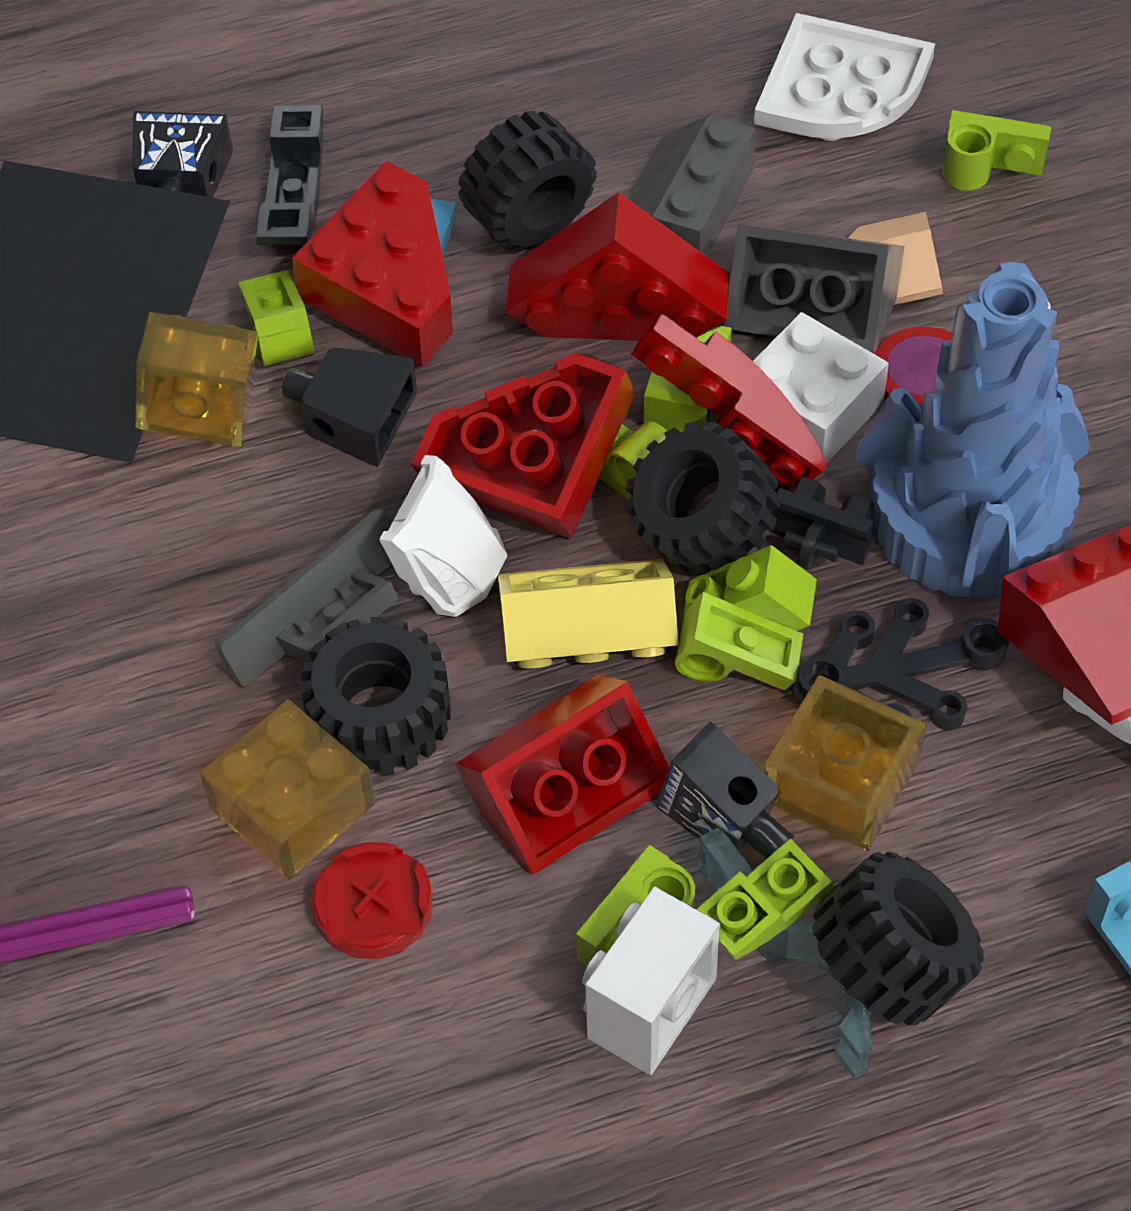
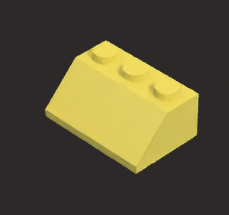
(588, 612)

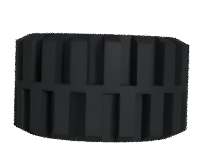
(527, 180)
(673, 477)
(370, 658)
(897, 938)

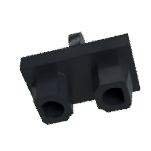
(823, 529)

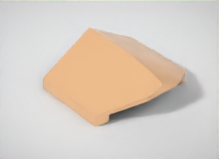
(919, 265)

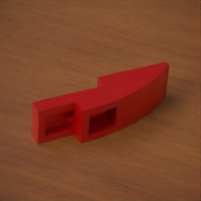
(737, 392)

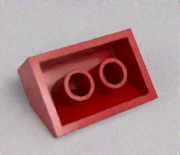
(566, 771)

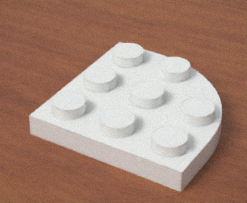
(841, 79)

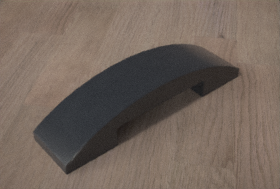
(293, 177)

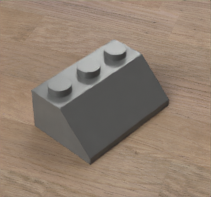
(697, 178)
(829, 278)

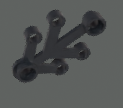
(894, 671)

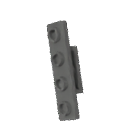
(321, 597)

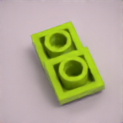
(766, 900)

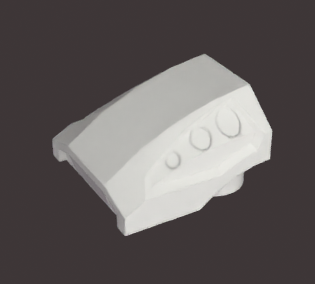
(444, 542)

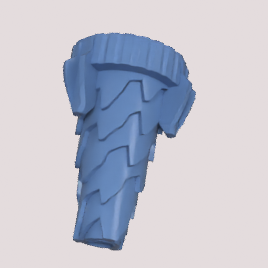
(990, 458)

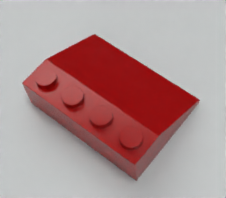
(1077, 620)

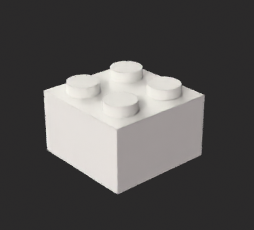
(825, 380)
(650, 979)

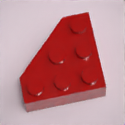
(382, 266)
(615, 278)
(535, 441)

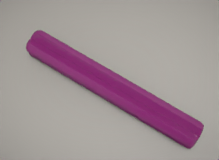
(96, 923)

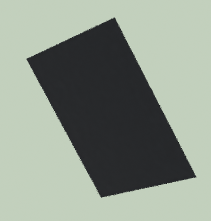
(75, 297)

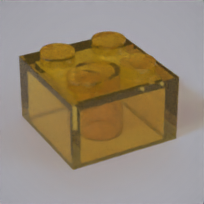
(195, 379)
(845, 761)
(288, 788)

